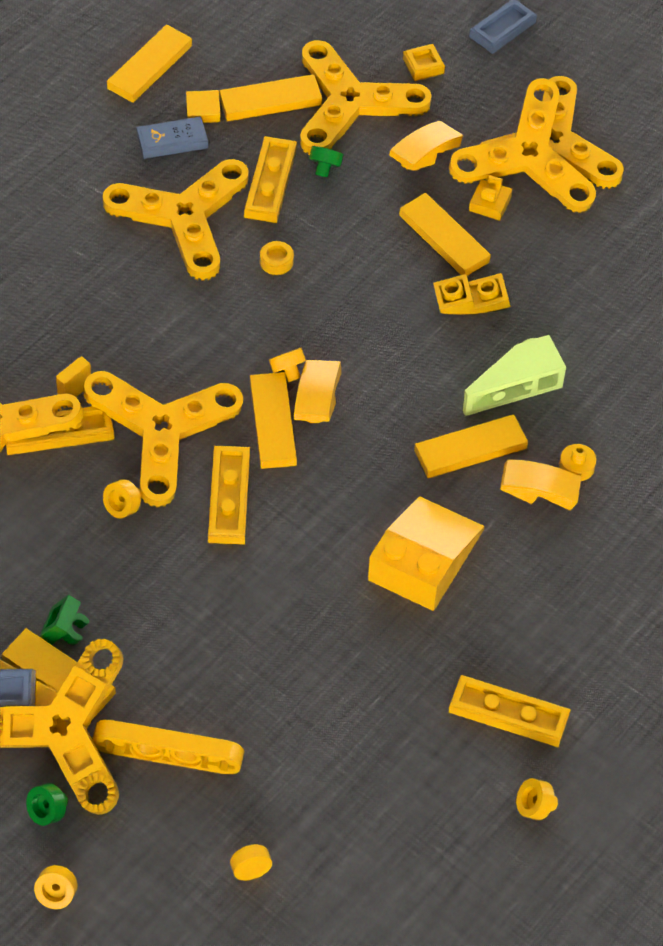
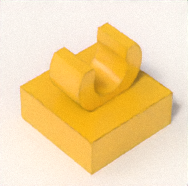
(490, 198)

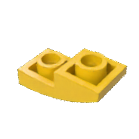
(424, 144)
(471, 297)
(317, 391)
(533, 479)

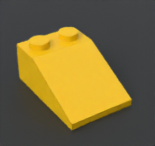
(423, 552)

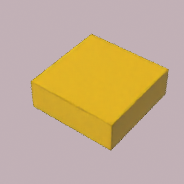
(423, 62)
(203, 105)
(73, 377)

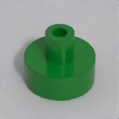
(325, 159)
(46, 804)

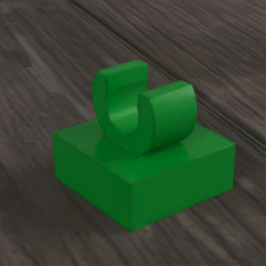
(60, 622)

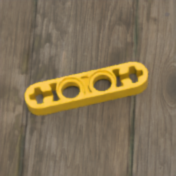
(168, 747)

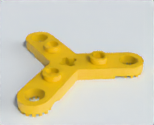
(369, 98)
(574, 149)
(545, 167)
(192, 230)
(142, 413)
(37, 417)
(75, 702)

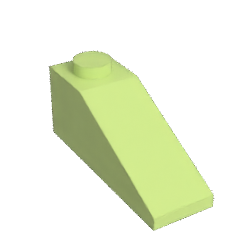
(520, 374)

